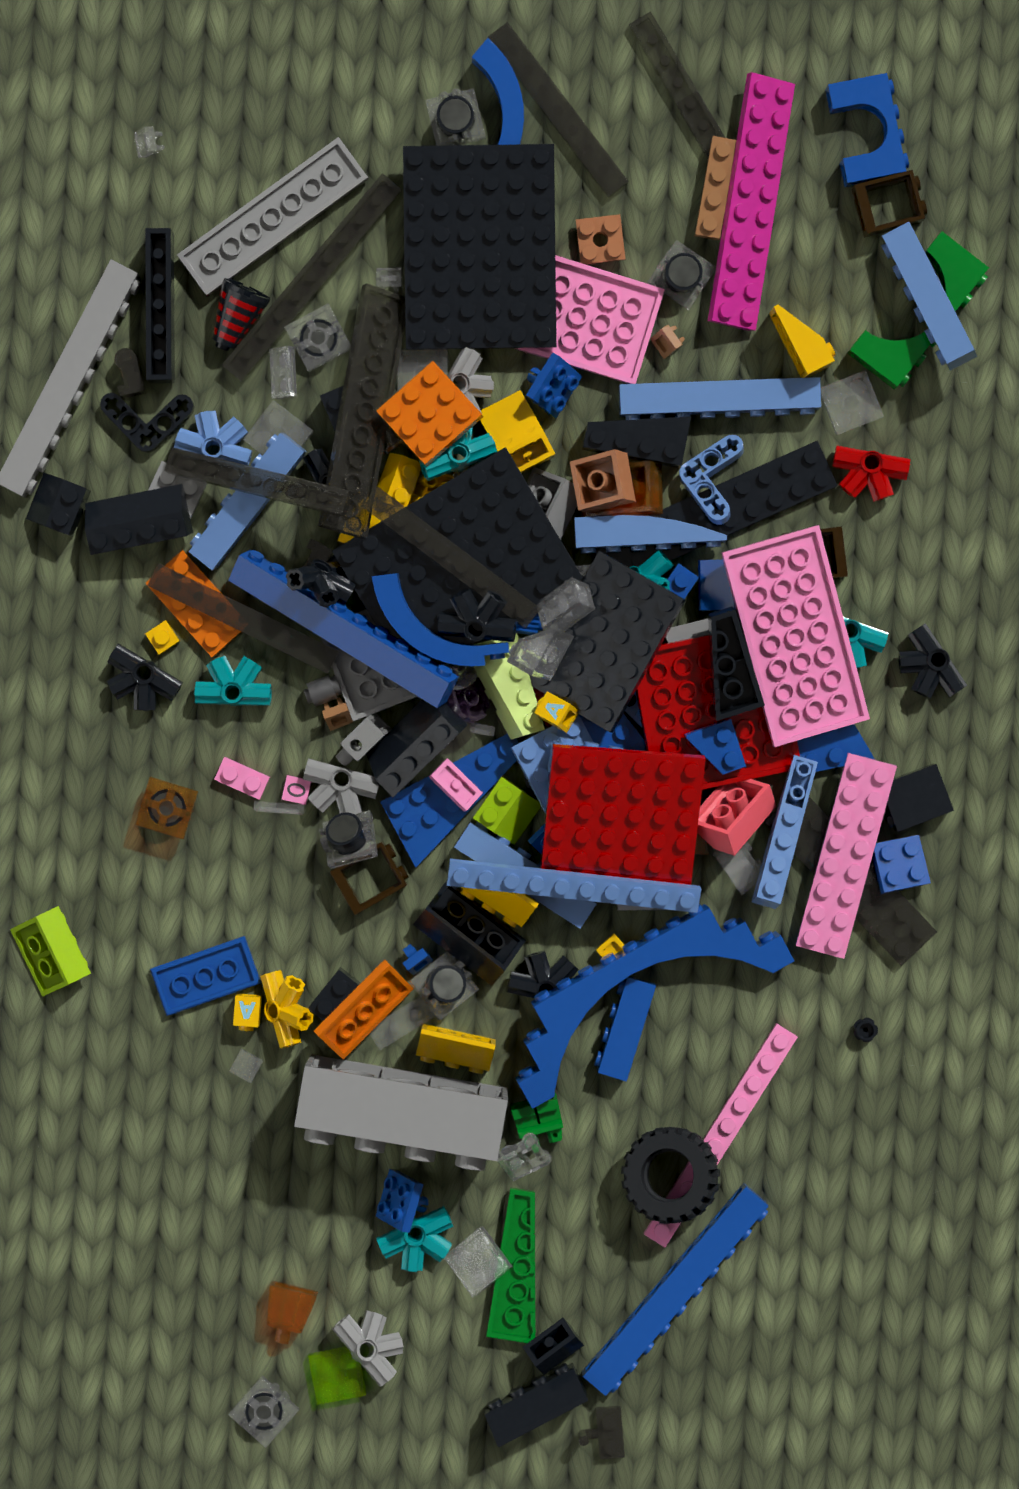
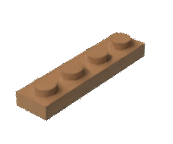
(715, 188)

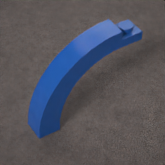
(505, 83)
(407, 625)

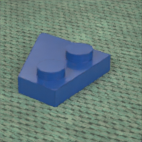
(718, 745)

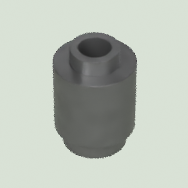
(322, 690)

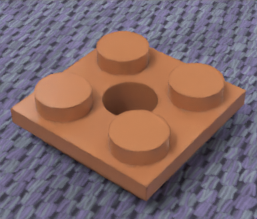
(608, 226)

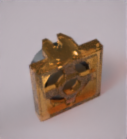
(167, 808)

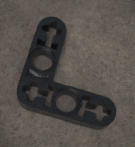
(141, 427)

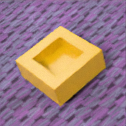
(162, 637)
(610, 945)

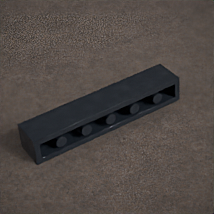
(160, 305)

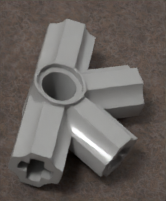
(467, 382)
(329, 790)
(379, 1345)

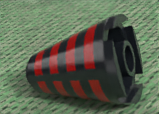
(236, 313)

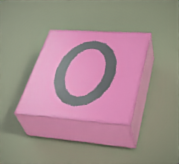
(296, 790)

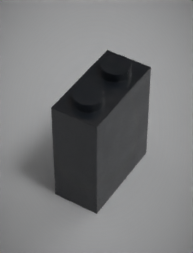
(917, 798)

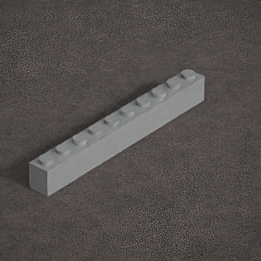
(68, 378)

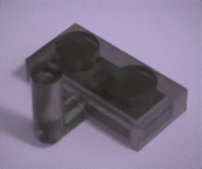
(608, 1433)

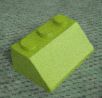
(50, 951)

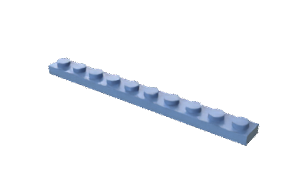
(573, 885)

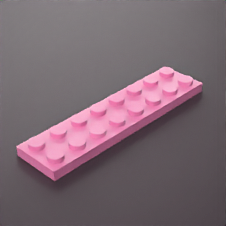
(846, 855)

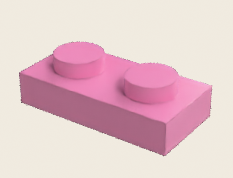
(242, 778)
(455, 785)

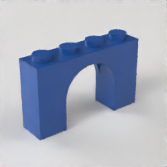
(874, 95)

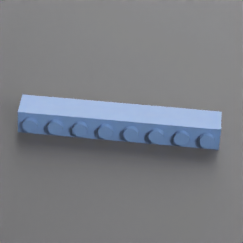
(720, 397)

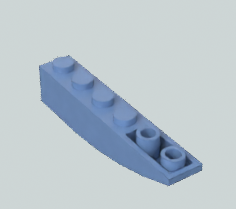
(639, 532)
(784, 833)

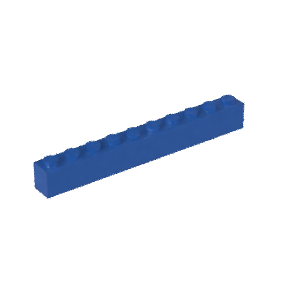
(345, 630)
(675, 1289)

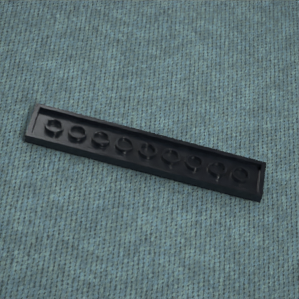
(750, 498)

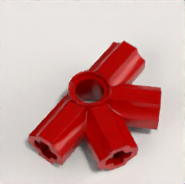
(875, 479)

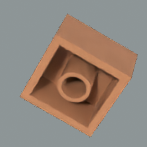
(602, 481)

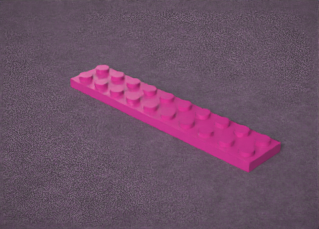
(751, 202)

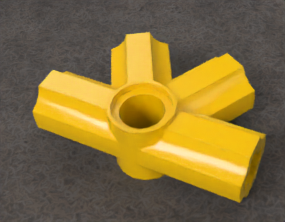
(283, 1007)

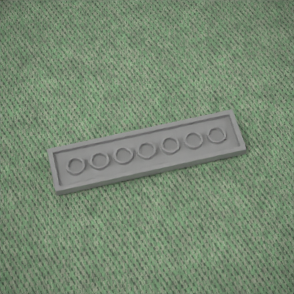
(273, 216)

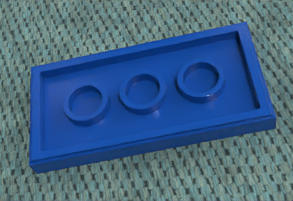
(205, 975)

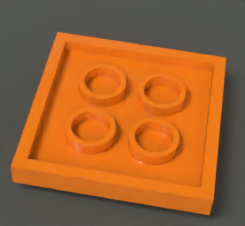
(429, 413)

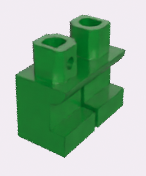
(549, 1119)

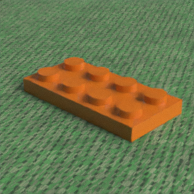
(207, 631)
(363, 1009)

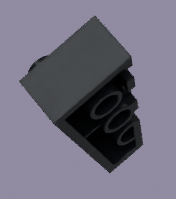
(642, 439)
(732, 672)

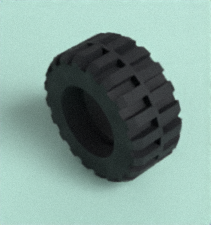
(637, 1175)

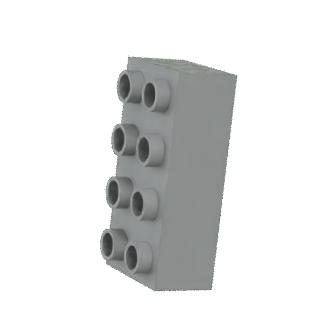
(401, 1109)

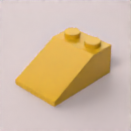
(805, 347)

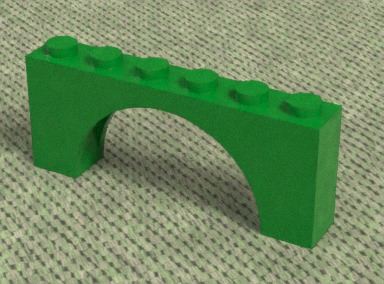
(958, 275)

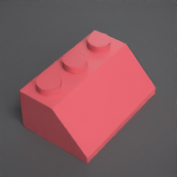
(734, 814)

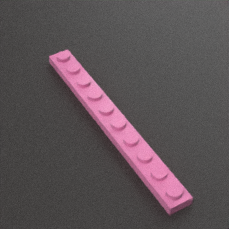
(731, 1116)

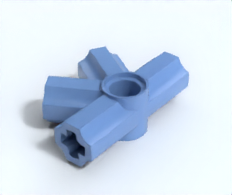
(211, 434)

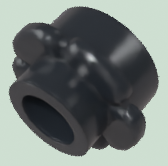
(865, 1036)

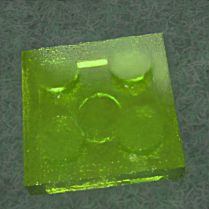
(336, 1375)

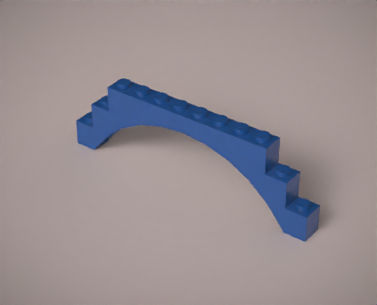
(569, 1002)

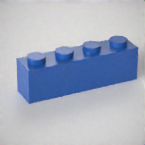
(626, 1027)

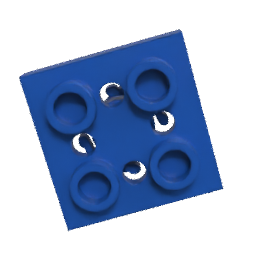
(553, 385)
(400, 1200)

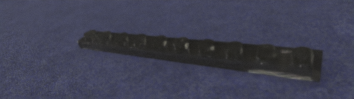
(312, 277)

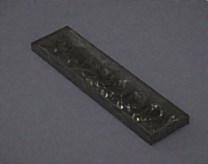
(885, 916)

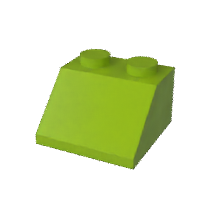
(507, 810)

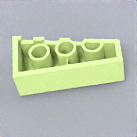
(511, 694)

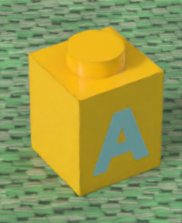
(556, 712)
(247, 1011)

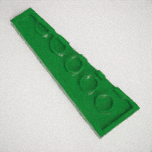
(514, 1292)

